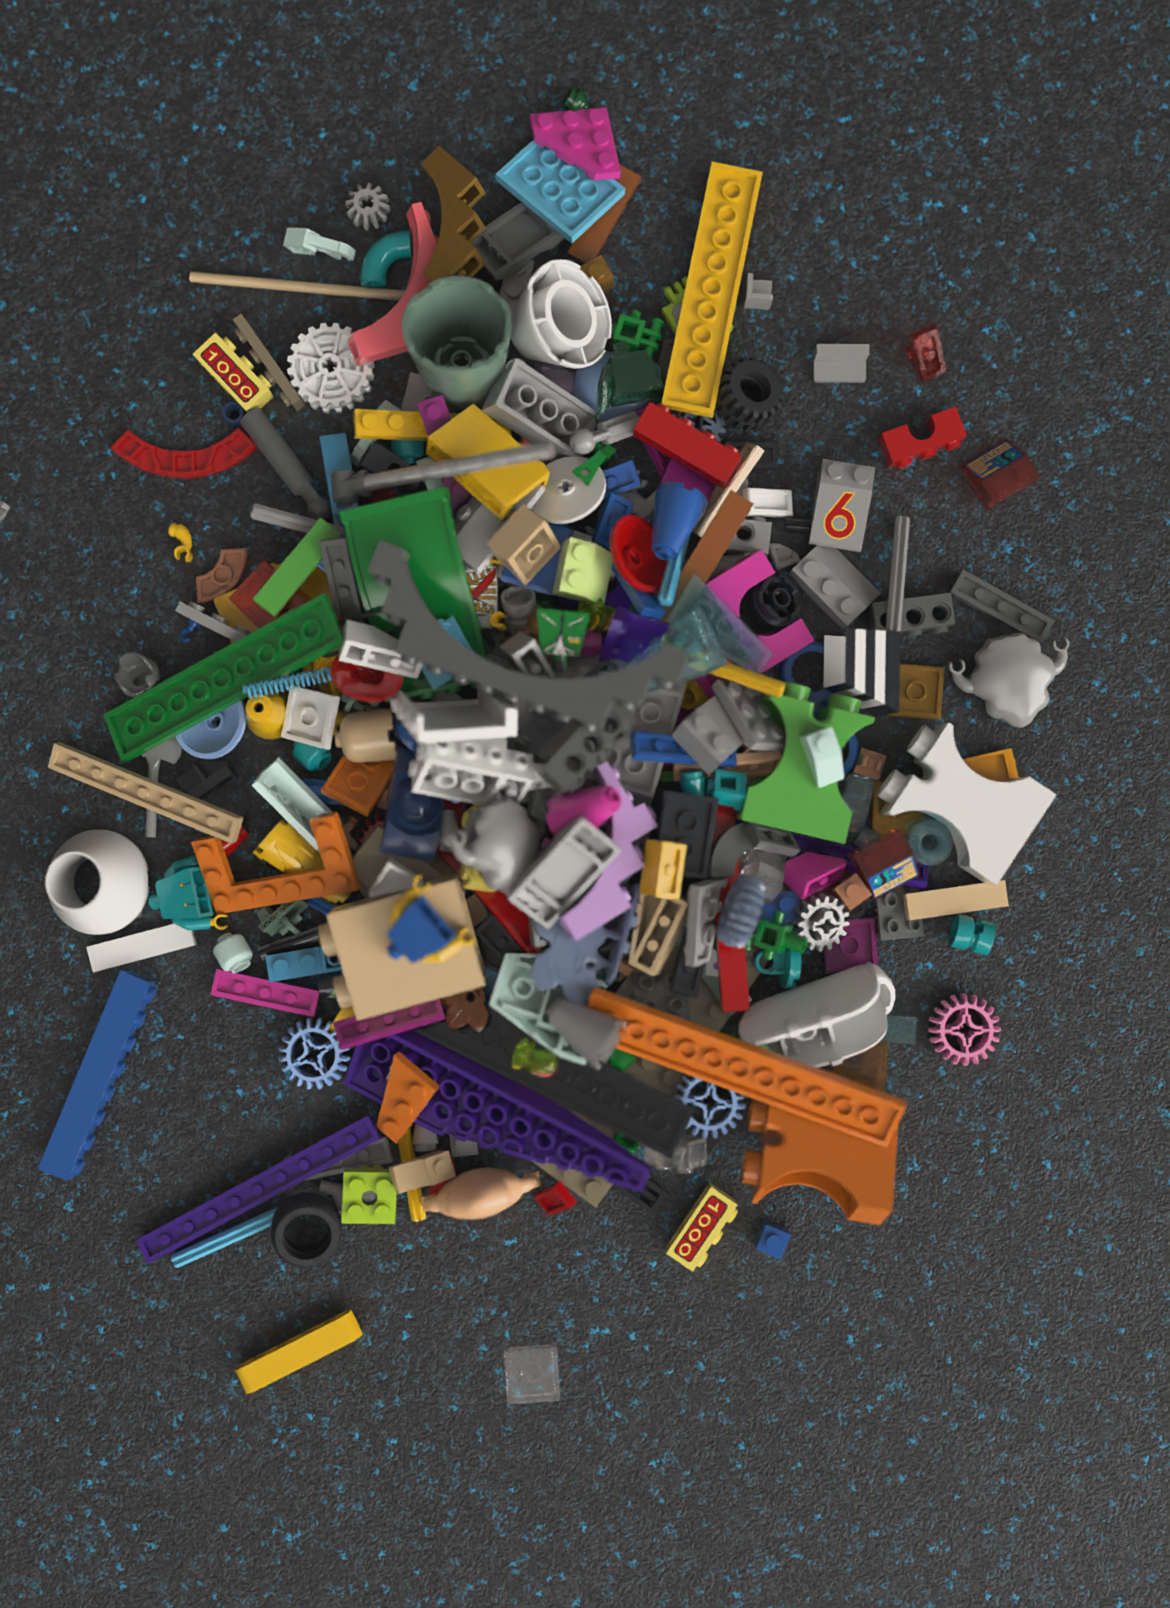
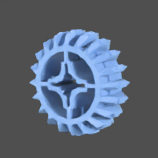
(309, 1042)
(722, 1103)

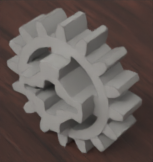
(821, 922)

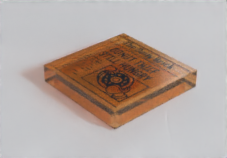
(866, 1067)

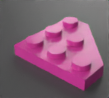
(579, 139)

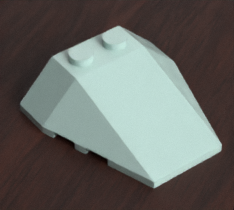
(527, 1006)

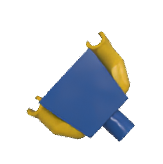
(420, 930)

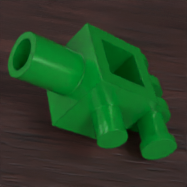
(633, 331)
(775, 936)

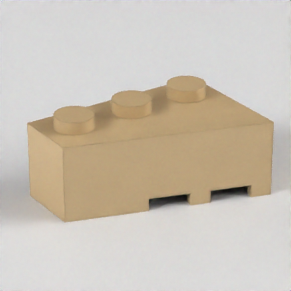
(656, 931)

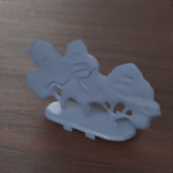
(567, 960)

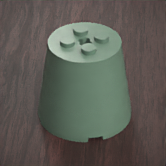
(458, 339)

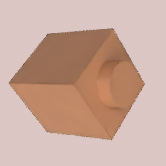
(851, 891)

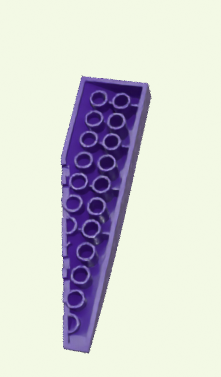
(495, 1110)

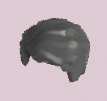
(136, 673)

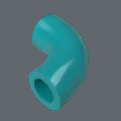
(382, 255)

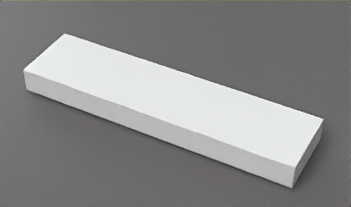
(139, 946)

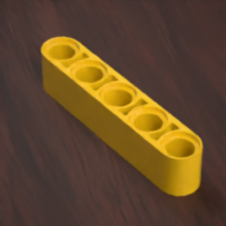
(298, 1351)

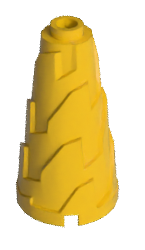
(292, 853)

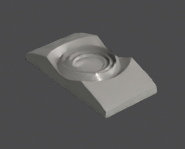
(563, 872)

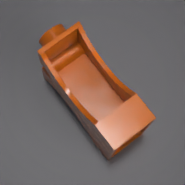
(811, 1154)

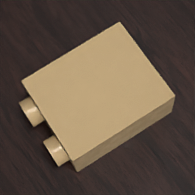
(376, 981)

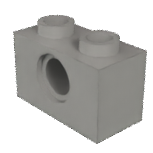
(759, 537)

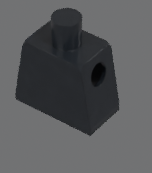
(381, 460)

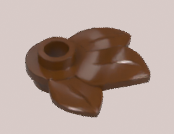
(465, 1011)

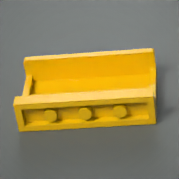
(474, 434)

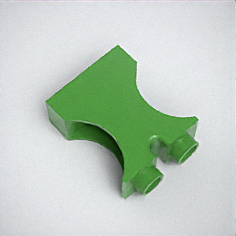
(789, 794)

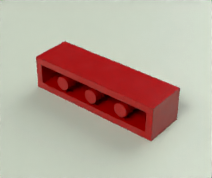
(687, 445)

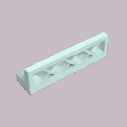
(290, 798)

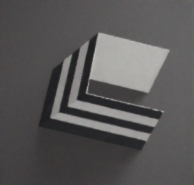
(865, 668)

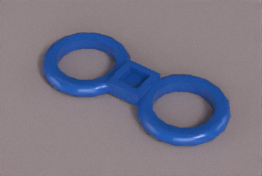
(820, 700)

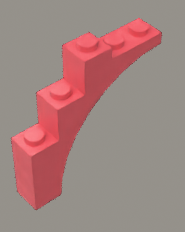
(385, 336)

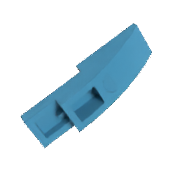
(336, 458)
(300, 964)

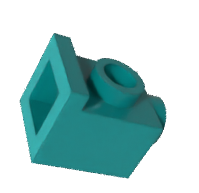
(728, 787)

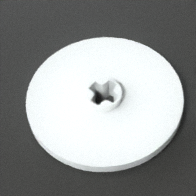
(578, 502)

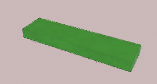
(295, 569)

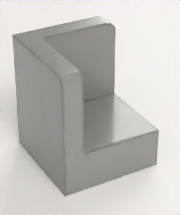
(757, 293)

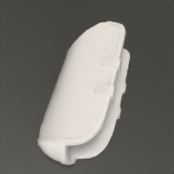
(824, 1018)

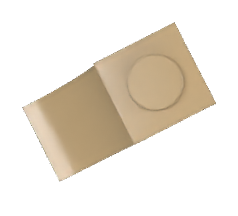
(422, 1171)

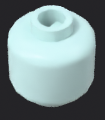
(233, 952)

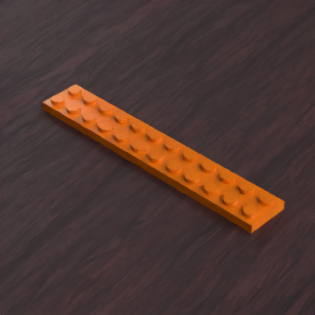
(752, 1070)

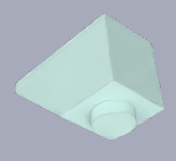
(823, 756)

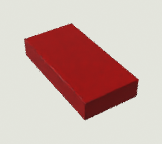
(555, 1198)

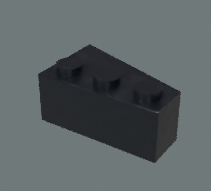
(494, 943)

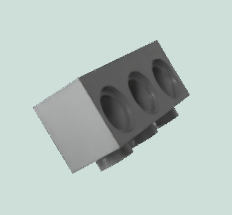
(923, 608)

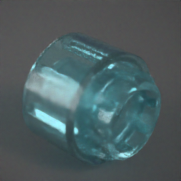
(941, 844)

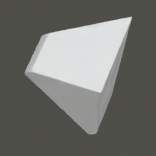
(393, 878)

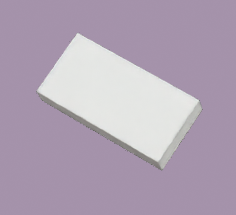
(769, 502)

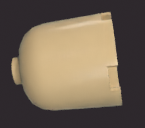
(367, 736)

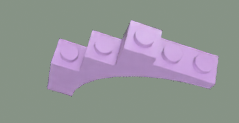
(604, 896)

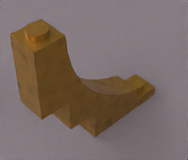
(459, 224)

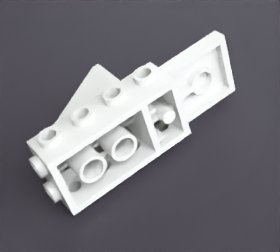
(477, 771)

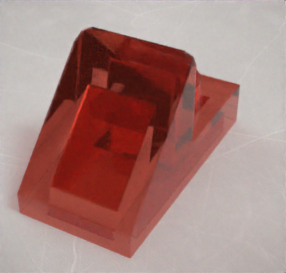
(926, 353)

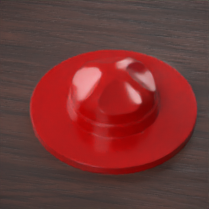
(364, 682)

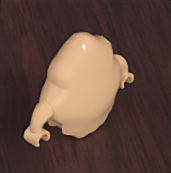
(480, 1193)

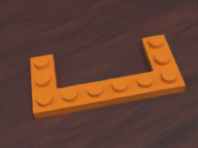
(334, 878)

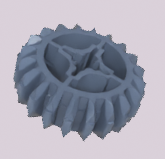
(741, 911)

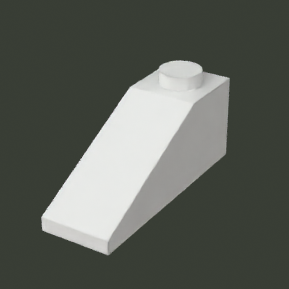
(373, 649)

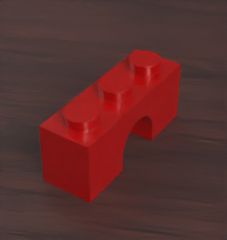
(901, 447)

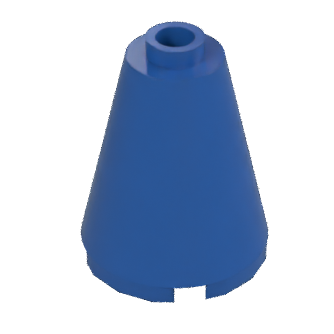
(675, 517)

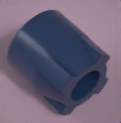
(231, 408)

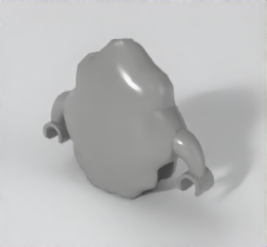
(1012, 677)
(498, 843)

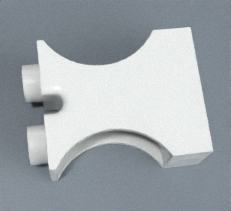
(983, 815)

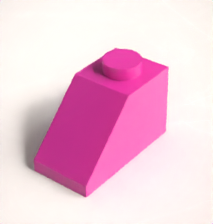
(812, 873)

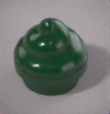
(575, 100)

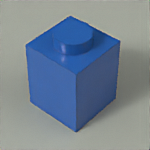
(771, 1238)

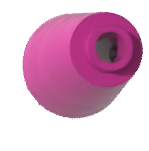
(592, 803)

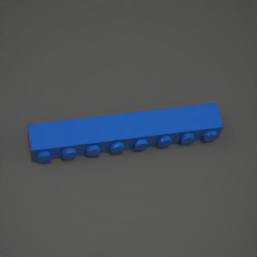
(97, 1075)

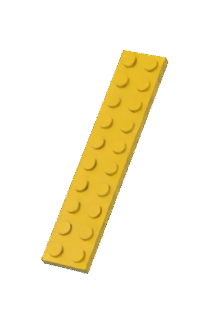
(711, 290)

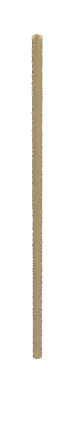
(296, 286)

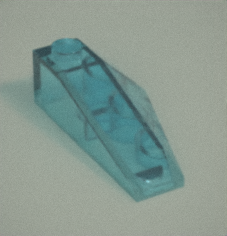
(693, 635)

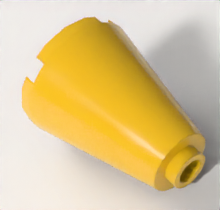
(267, 714)

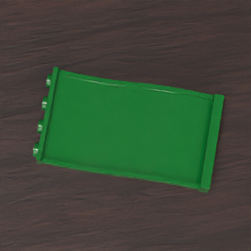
(427, 531)

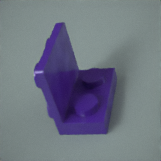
(630, 635)

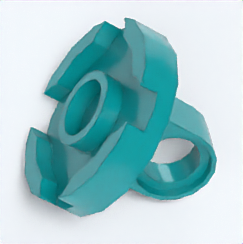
(785, 964)

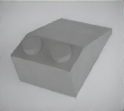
(708, 735)

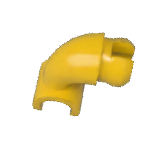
(182, 534)

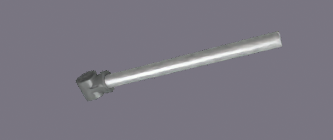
(349, 484)

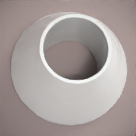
(561, 317)
(122, 884)

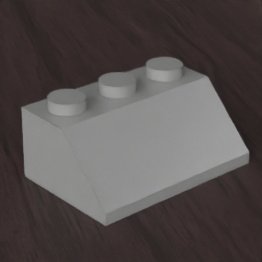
(834, 584)

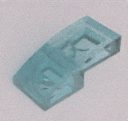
(857, 797)

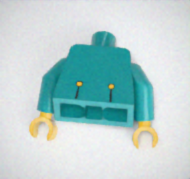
(185, 897)

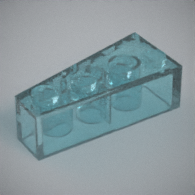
(736, 637)

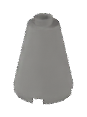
(586, 1030)

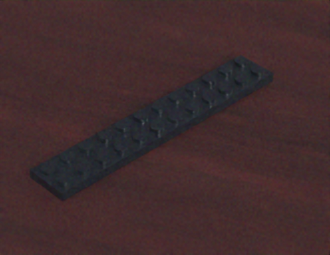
(596, 1094)

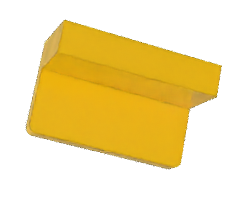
(662, 869)

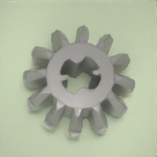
(367, 215)

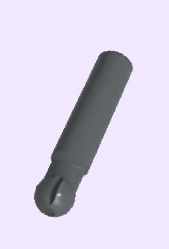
(285, 462)

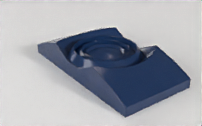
(411, 818)

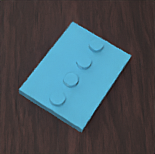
(558, 191)

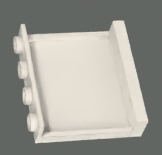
(457, 719)

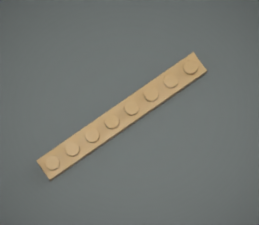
(145, 792)

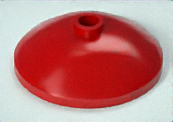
(633, 554)

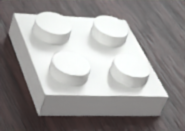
(310, 717)

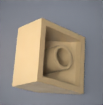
(524, 544)

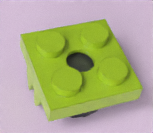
(368, 1196)

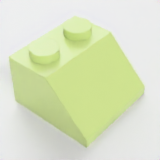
(582, 571)

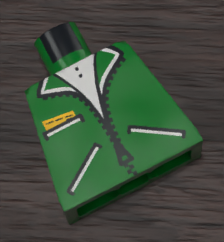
(562, 635)

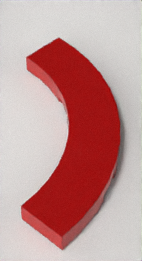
(185, 463)

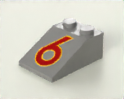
(841, 505)

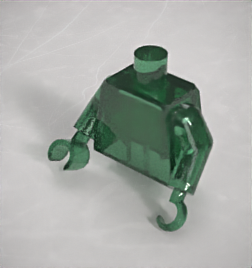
(629, 379)

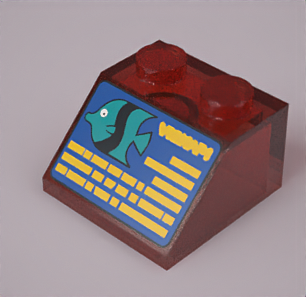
(1000, 473)
(885, 863)

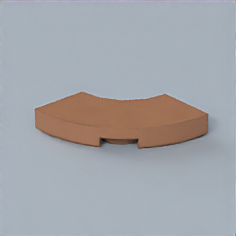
(223, 576)

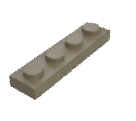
(273, 371)

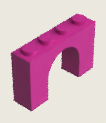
(736, 581)

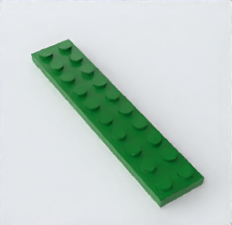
(219, 679)

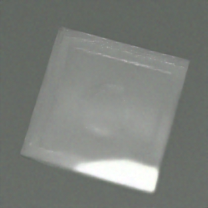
(532, 1374)

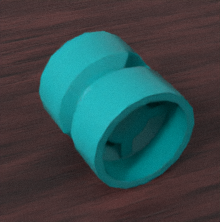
(972, 934)

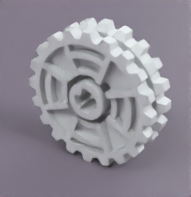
(310, 371)

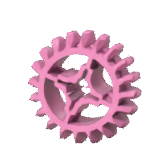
(986, 1029)

